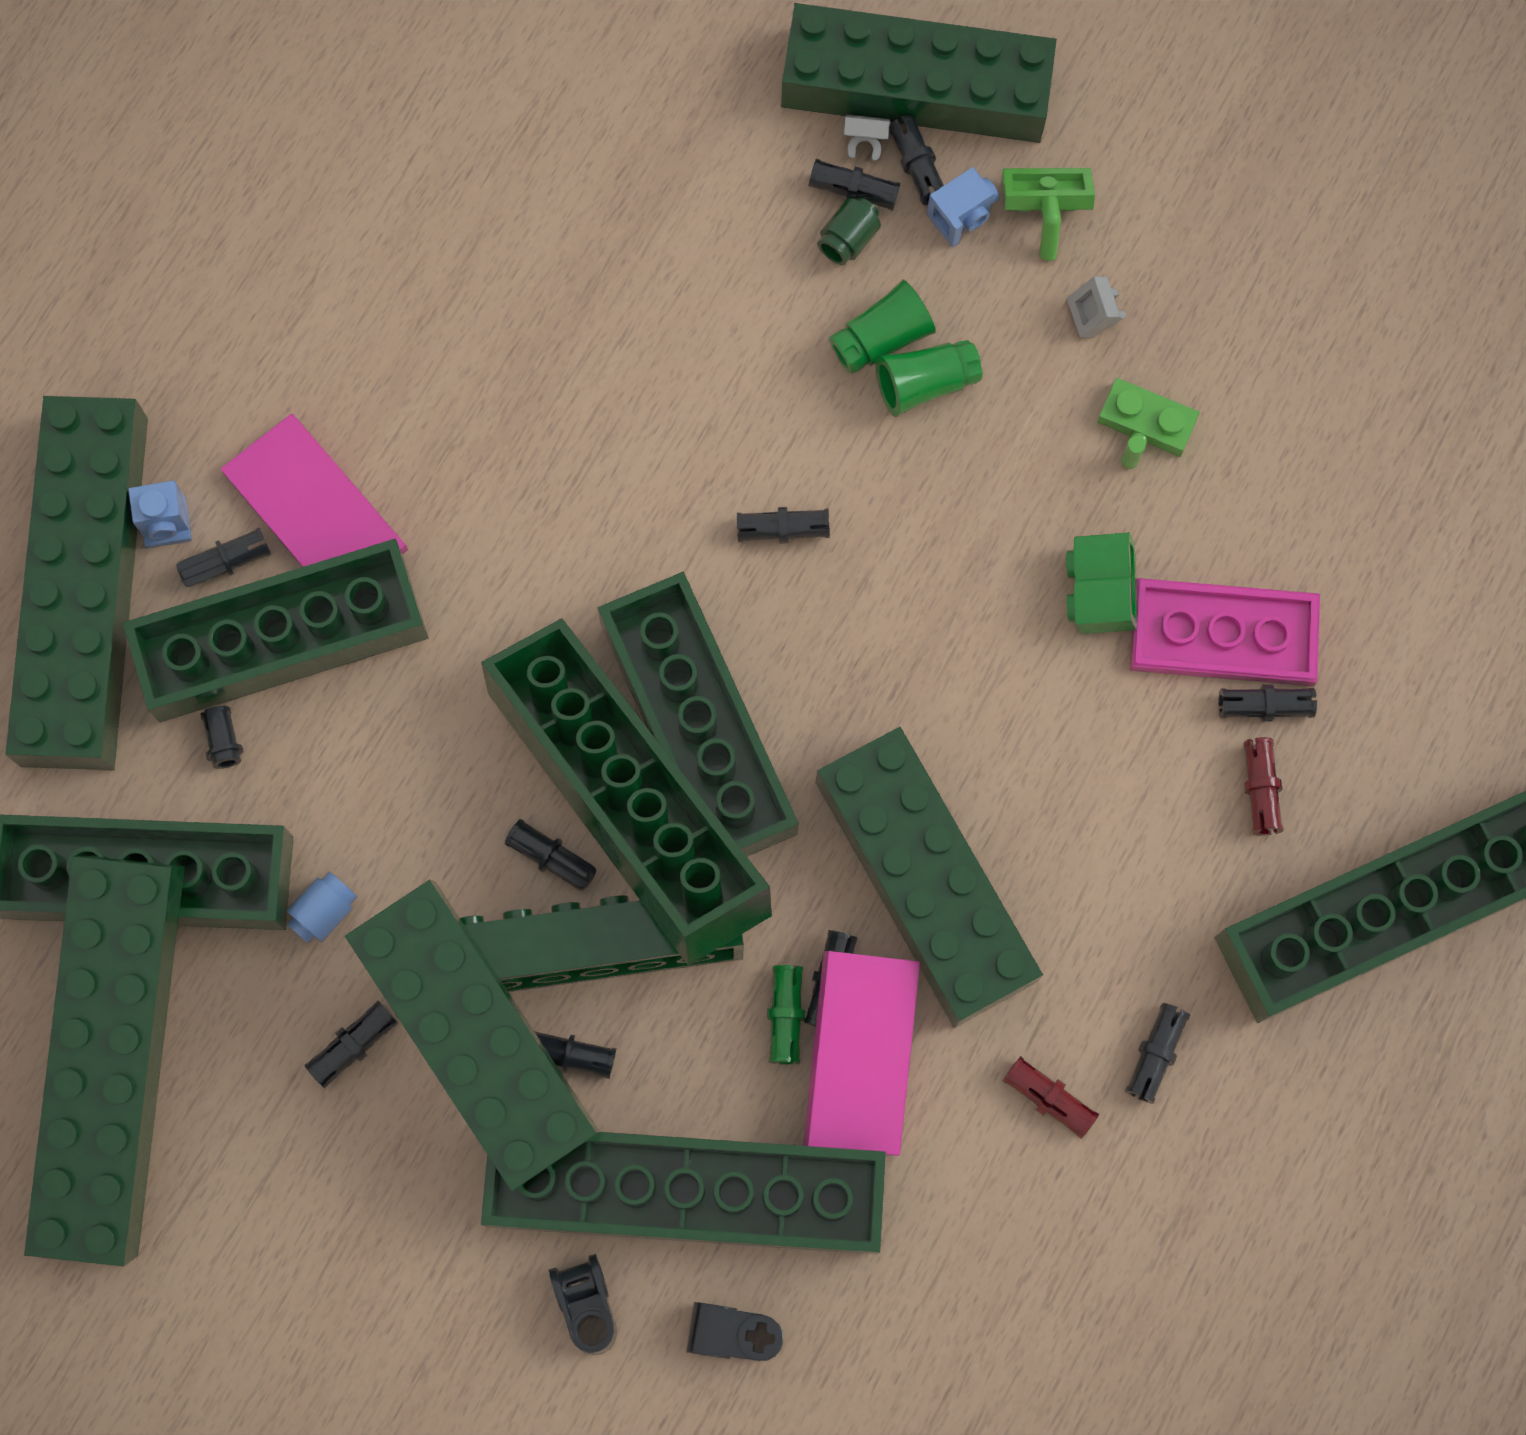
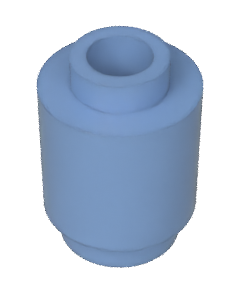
(320, 908)

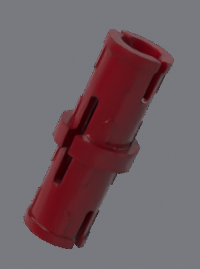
(1263, 786)
(1051, 1097)

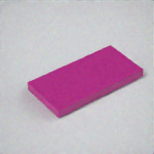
(305, 496)
(1226, 632)
(861, 1052)

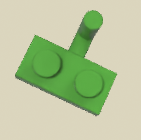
(1048, 191)
(1146, 420)

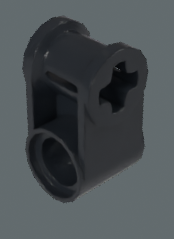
(584, 1302)
(724, 1332)

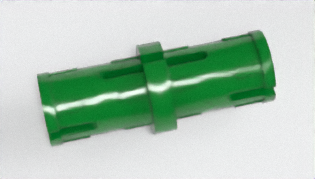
(786, 1014)

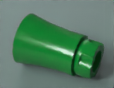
(883, 328)
(926, 374)

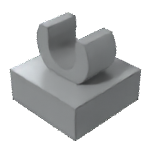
(866, 129)
(1094, 307)

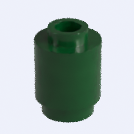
(849, 230)

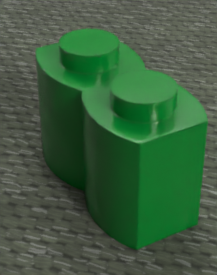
(1103, 583)

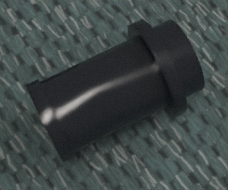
(221, 738)

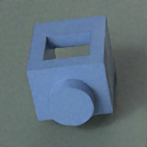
(962, 205)
(160, 514)

